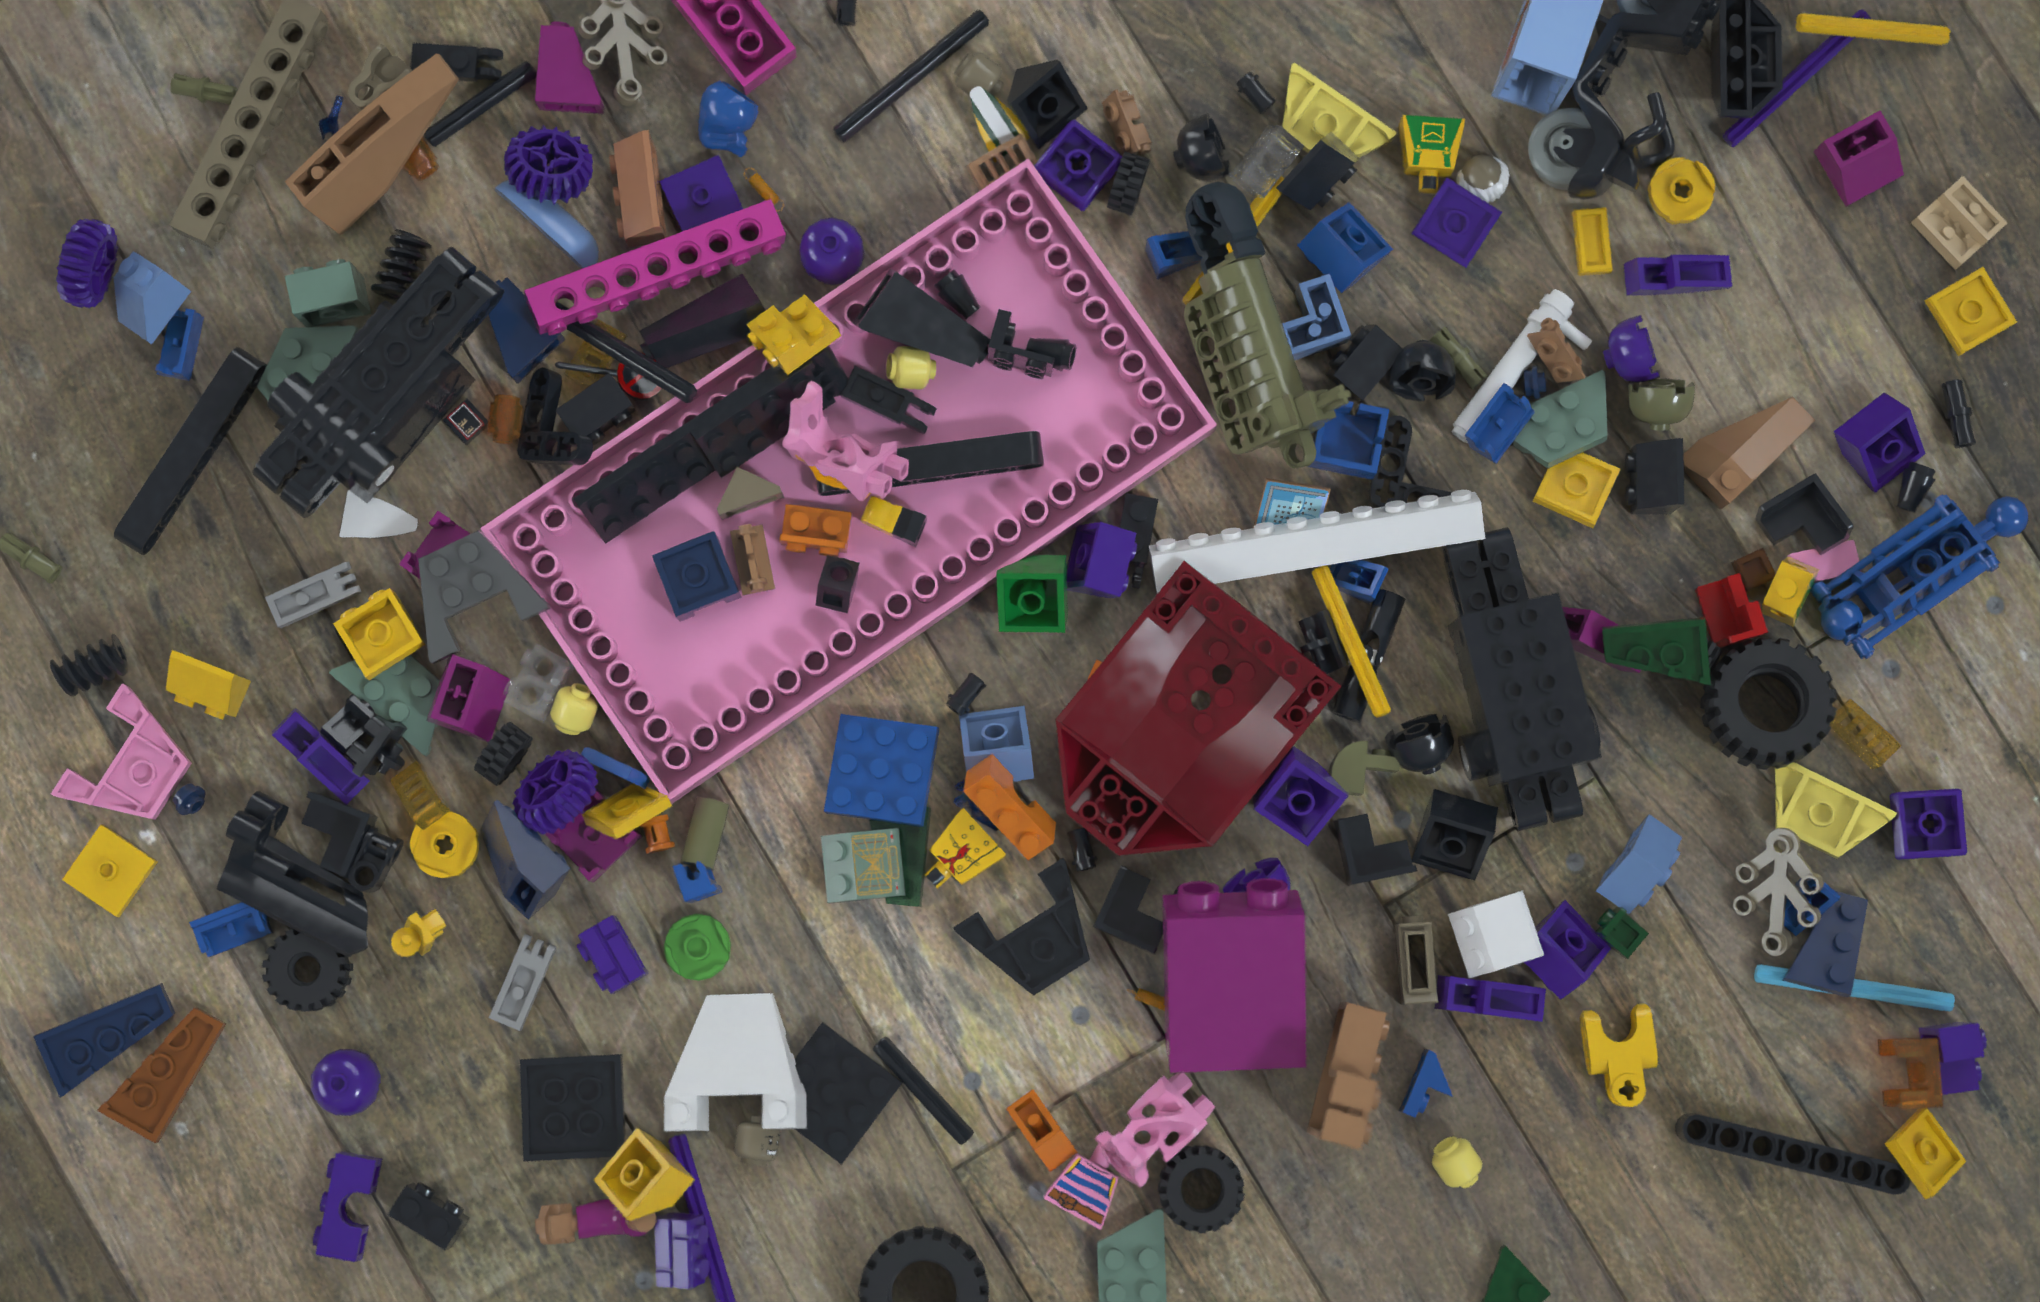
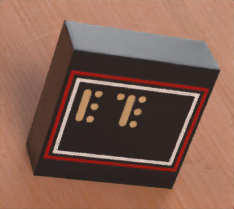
(466, 421)

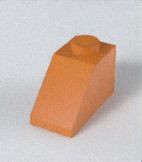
(1041, 1130)

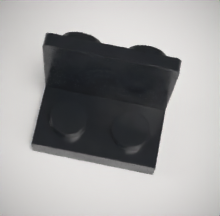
(1007, 357)

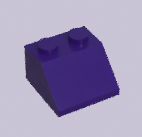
(1880, 441)
(1100, 560)
(1299, 796)
(1569, 950)

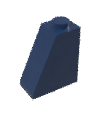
(518, 335)

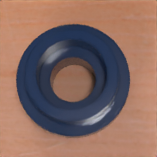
(1534, 382)
(189, 799)

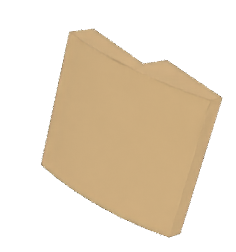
(1959, 222)

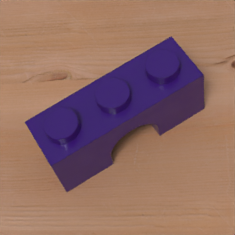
(338, 1234)

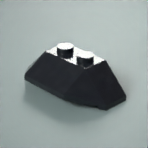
(1745, 58)

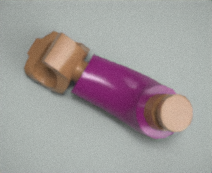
(598, 1218)

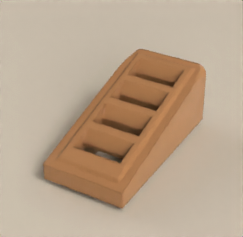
(976, 172)

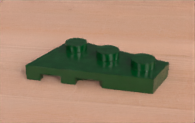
(1661, 647)

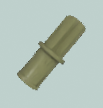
(202, 89)
(30, 557)

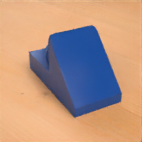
(1427, 1074)

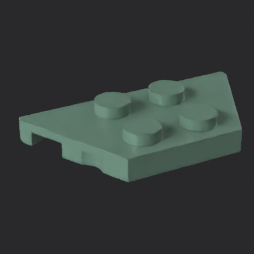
(304, 351)
(1566, 422)
(398, 695)
(1133, 1262)

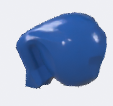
(725, 117)

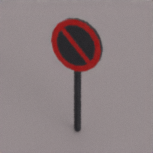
(629, 381)

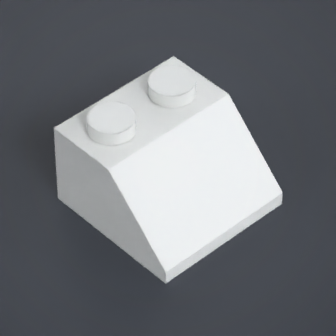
(1496, 934)

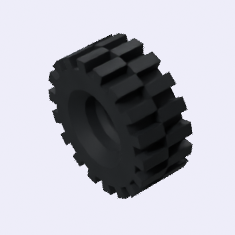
(298, 994)

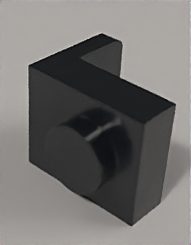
(348, 724)

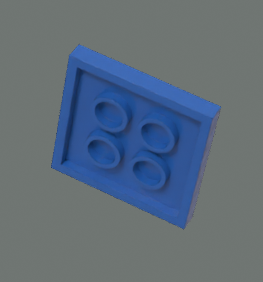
(881, 770)

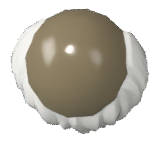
(1484, 177)

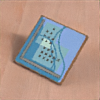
(1288, 499)

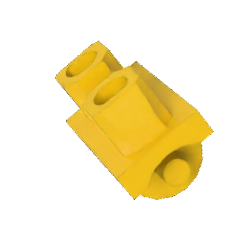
(417, 934)

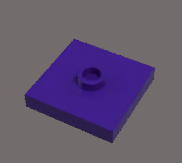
(701, 193)
(1456, 222)

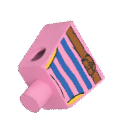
(1085, 1188)

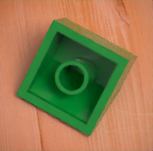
(1033, 595)

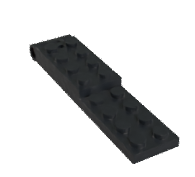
(712, 441)

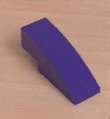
(1677, 274)
(319, 756)
(1490, 998)

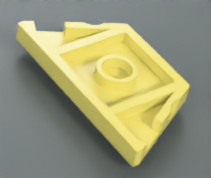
(1317, 109)
(1824, 811)

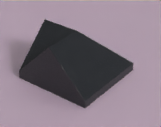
(1044, 100)

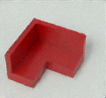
(1729, 613)

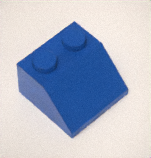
(1344, 246)

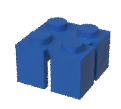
(1347, 441)

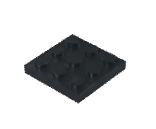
(841, 1090)
(572, 1107)

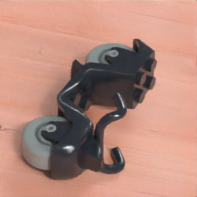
(1585, 146)

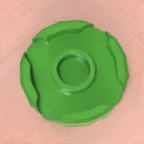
(697, 947)

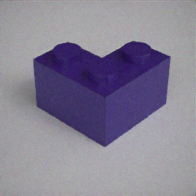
(1957, 1049)

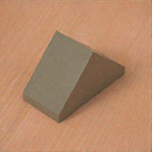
(746, 493)

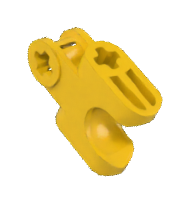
(1621, 1059)

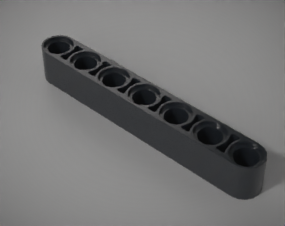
(190, 451)
(964, 459)
(1808, 1156)

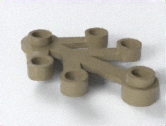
(622, 38)
(1781, 887)

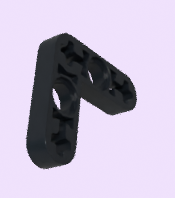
(545, 395)
(1400, 489)

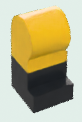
(894, 520)

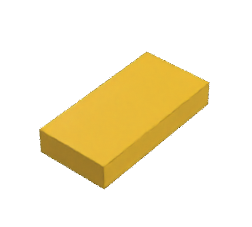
(1592, 241)

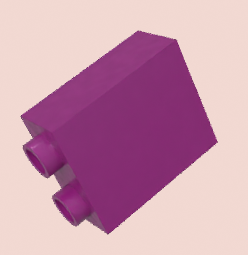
(1234, 977)

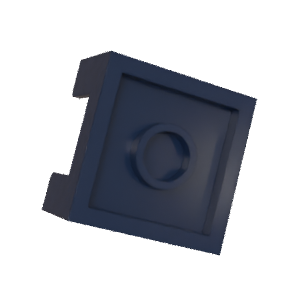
(696, 575)

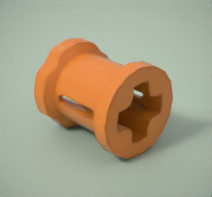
(657, 834)

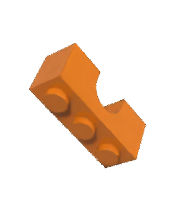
(993, 793)

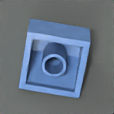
(146, 296)
(998, 733)

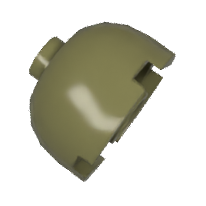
(1661, 402)

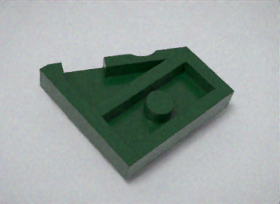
(1513, 1281)

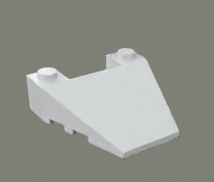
(736, 1051)

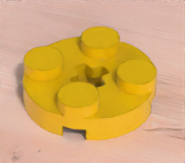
(1673, 207)
(454, 861)

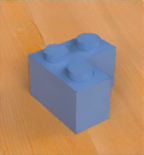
(1322, 320)
(1641, 865)

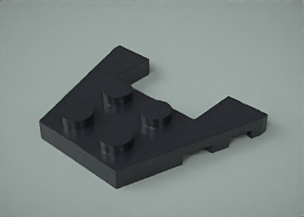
(1042, 947)

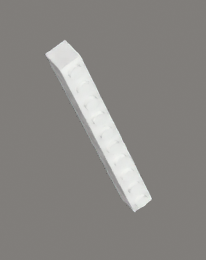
(1323, 540)

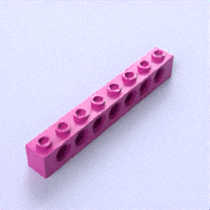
(758, 218)

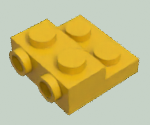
(792, 334)
(379, 633)

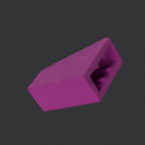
(562, 78)
(1586, 634)

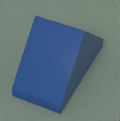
(1171, 253)
(1359, 579)
(1822, 900)

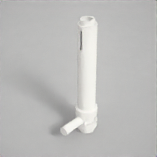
(1519, 357)

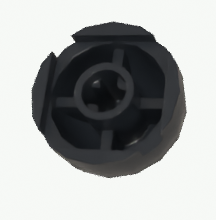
(1201, 150)
(1423, 370)
(1422, 744)

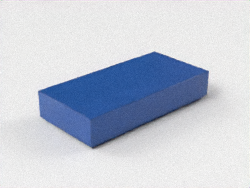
(616, 767)

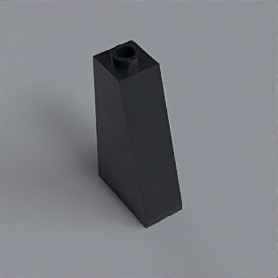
(917, 320)
(703, 324)

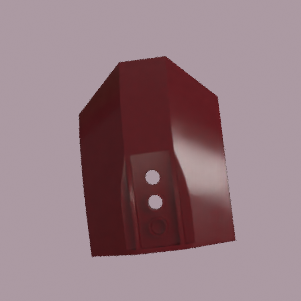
(1151, 766)

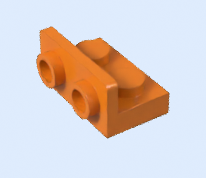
(815, 529)

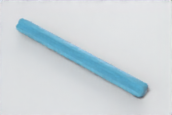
(1868, 990)

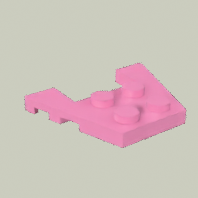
(142, 771)

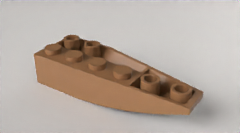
(372, 148)

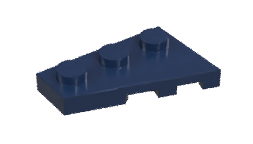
(1832, 948)

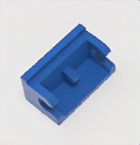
(180, 345)
(1499, 424)
(698, 888)
(229, 928)

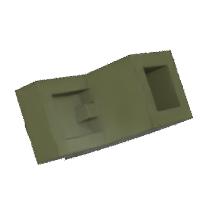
(1352, 762)

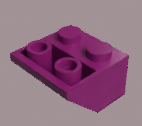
(1861, 158)
(468, 698)

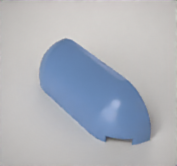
(555, 224)

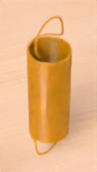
(763, 188)
(1150, 998)

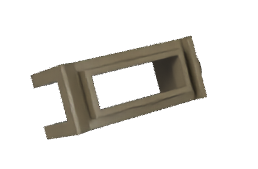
(1412, 926)

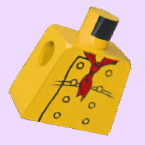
(963, 851)

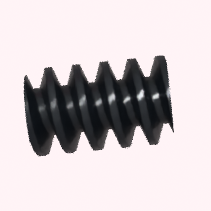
(400, 265)
(90, 668)

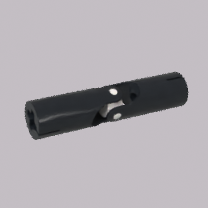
(1379, 624)

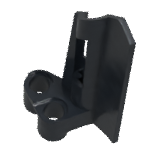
(268, 876)

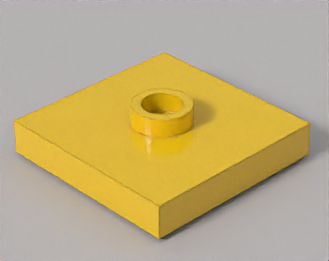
(1970, 311)
(1577, 488)
(626, 810)
(109, 870)
(1925, 1152)

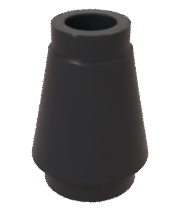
(957, 294)
(1060, 349)
(1914, 486)

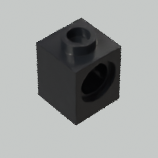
(837, 584)

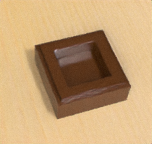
(1754, 569)

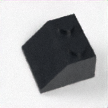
(1319, 172)
(1655, 477)
(1455, 834)

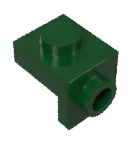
(1620, 931)

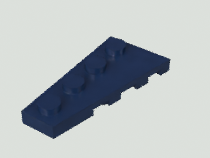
(93, 1040)

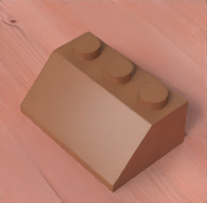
(638, 190)

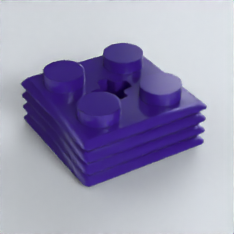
(1078, 144)
(1941, 807)

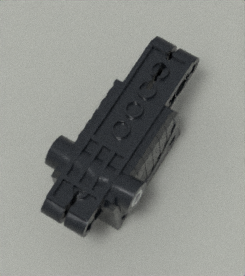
(378, 391)
(1518, 684)

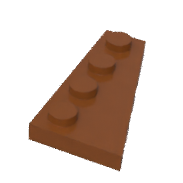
(159, 1085)

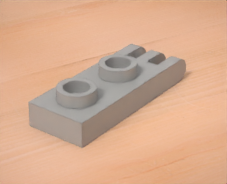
(312, 595)
(522, 983)

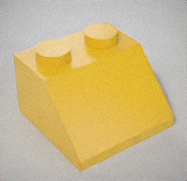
(206, 685)
(643, 1177)

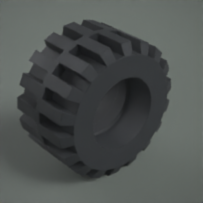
(1222, 1210)

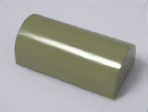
(705, 832)

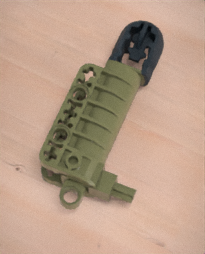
(1248, 335)

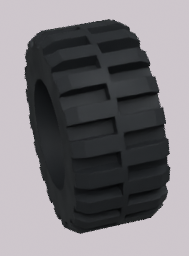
(1793, 669)
(924, 1245)

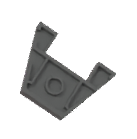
(464, 577)

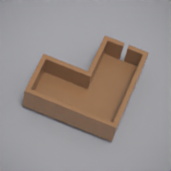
(1345, 1086)

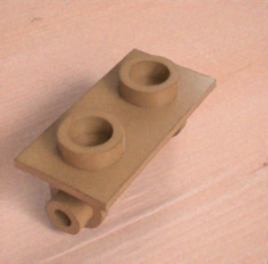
(1120, 111)
(1556, 354)
(752, 559)

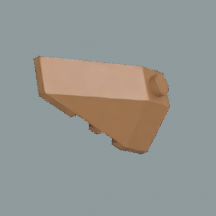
(1737, 454)

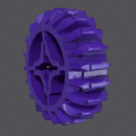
(528, 161)
(87, 263)
(555, 791)

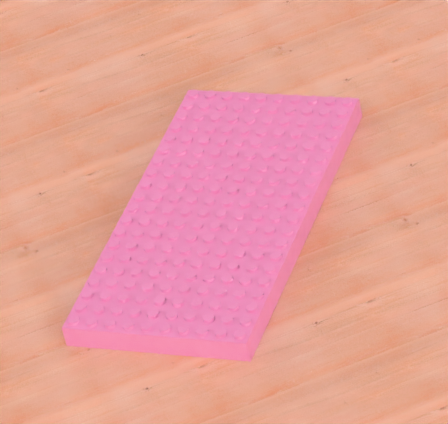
(743, 669)

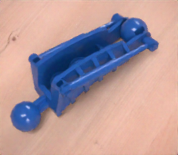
(1844, 619)

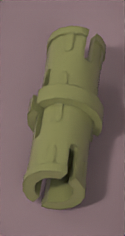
(1463, 361)

